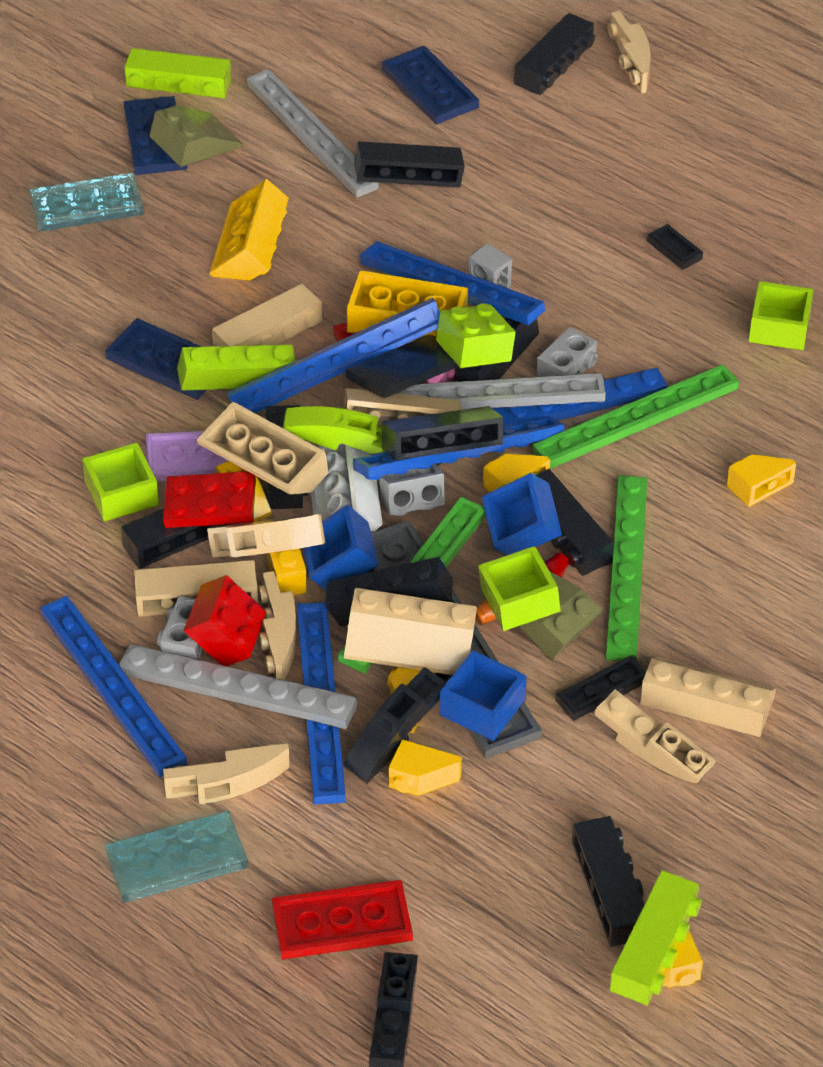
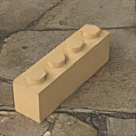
(272, 320)
(397, 405)
(160, 587)

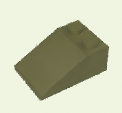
(191, 134)
(561, 629)

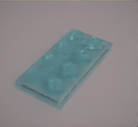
(86, 202)
(176, 856)

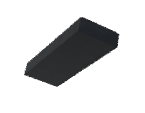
(592, 691)

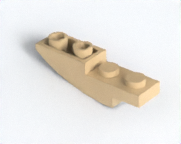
(633, 47)
(266, 536)
(278, 626)
(656, 744)
(239, 773)

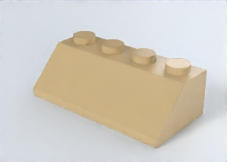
(265, 450)
(409, 631)
(707, 695)

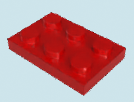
(209, 499)

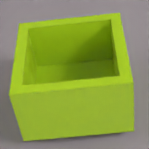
(781, 315)
(475, 335)
(120, 481)
(519, 588)

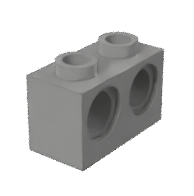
(491, 266)
(568, 355)
(412, 493)
(173, 638)

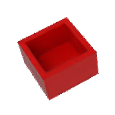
(225, 621)

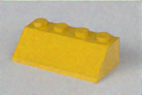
(250, 233)

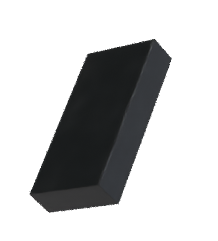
(675, 246)

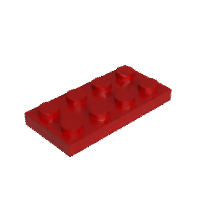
(342, 919)

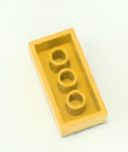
(383, 296)

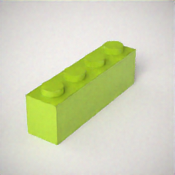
(178, 73)
(229, 365)
(655, 937)

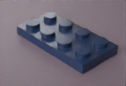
(430, 84)
(146, 153)
(151, 354)

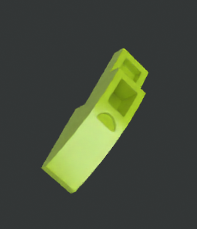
(334, 426)

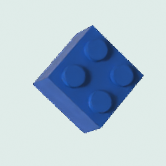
(521, 515)
(346, 548)
(483, 695)

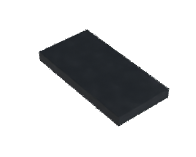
(402, 367)

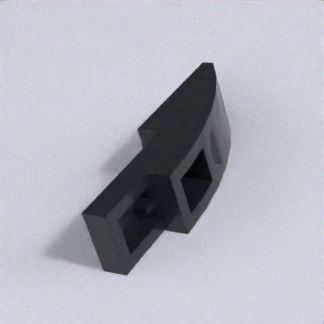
(392, 724)
(393, 1010)

